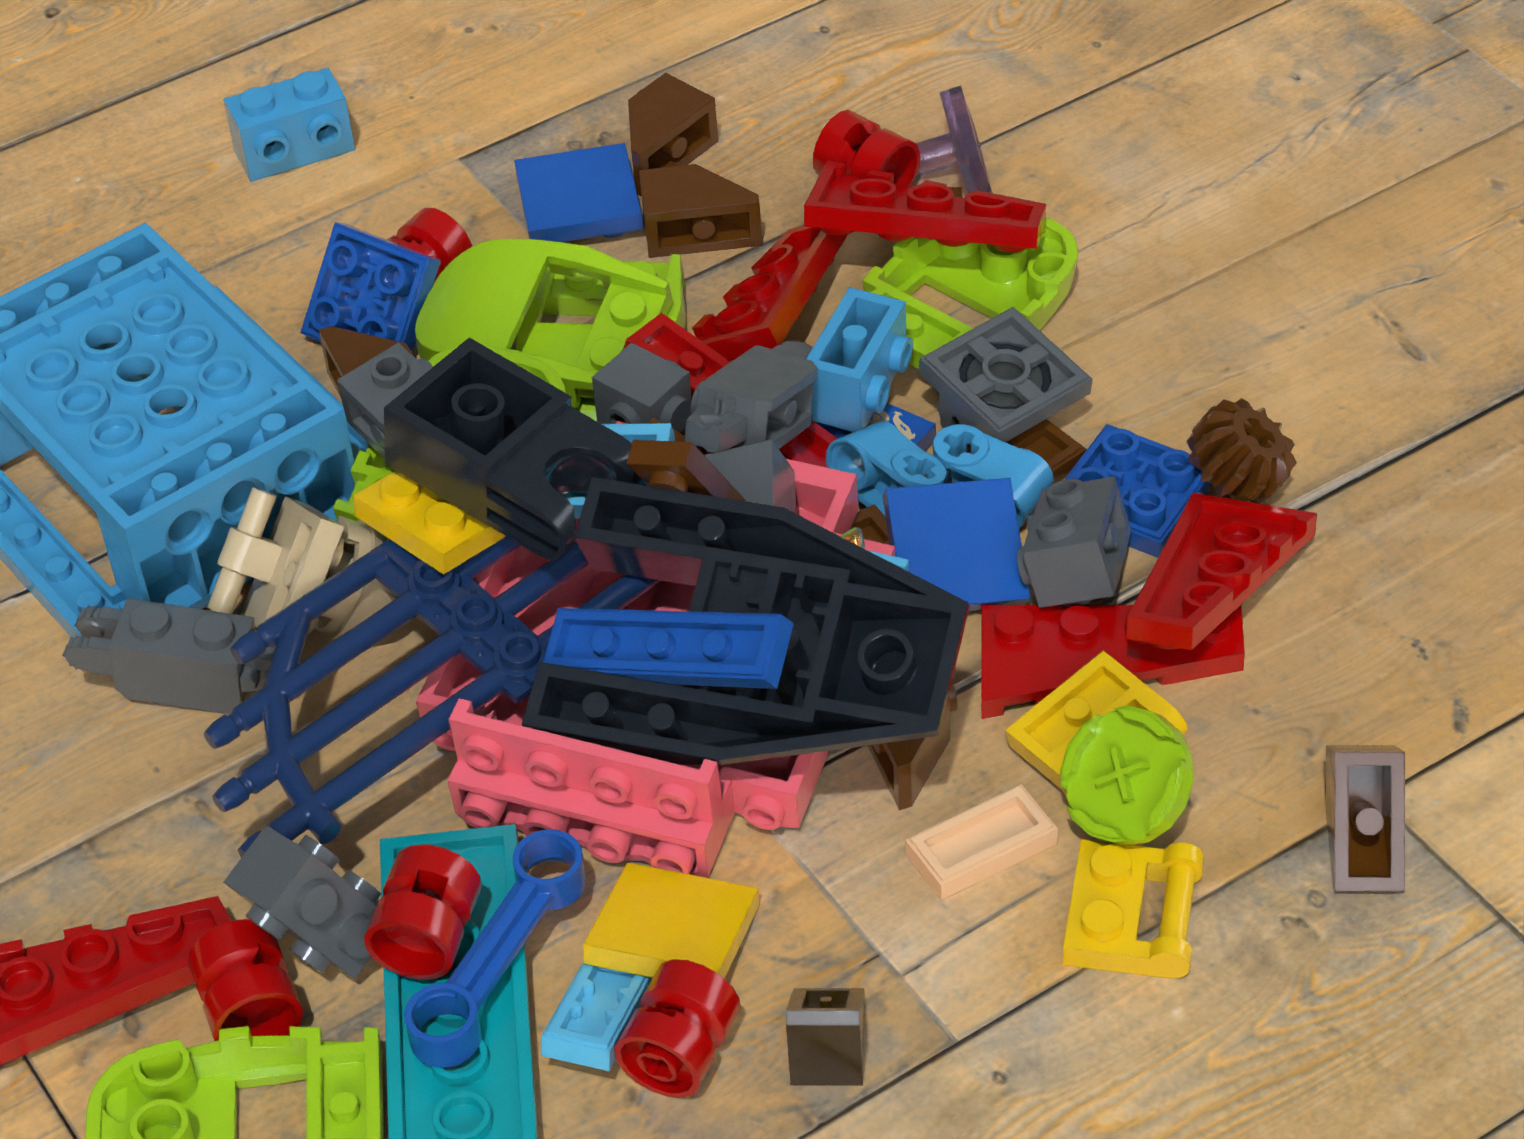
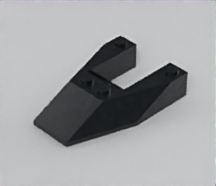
(862, 660)

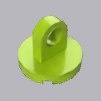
(1127, 775)

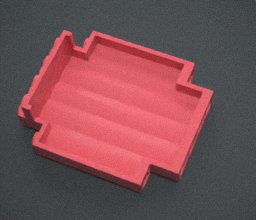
(604, 796)

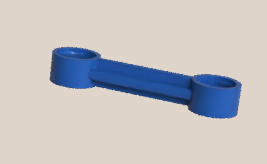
(495, 948)

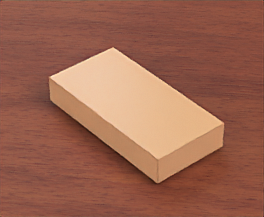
(981, 841)

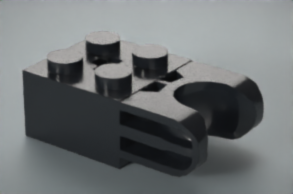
(501, 446)

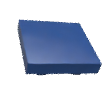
(579, 194)
(369, 286)
(1151, 481)
(960, 538)

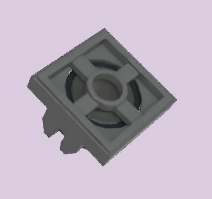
(1006, 379)

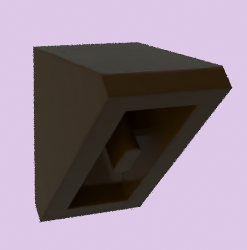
(825, 1036)

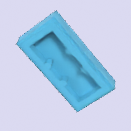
(593, 1016)

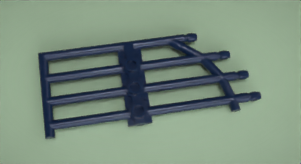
(452, 605)

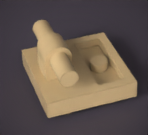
(285, 566)

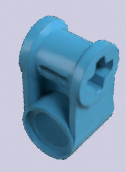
(993, 460)
(883, 461)

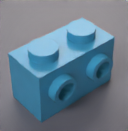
(289, 124)
(859, 359)

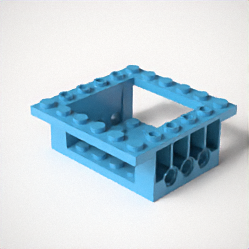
(82, 382)

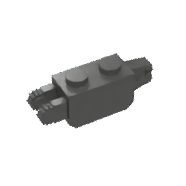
(754, 399)
(168, 654)

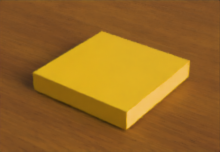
(667, 917)

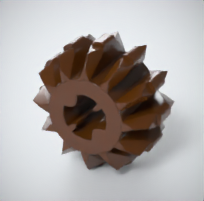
(1241, 451)

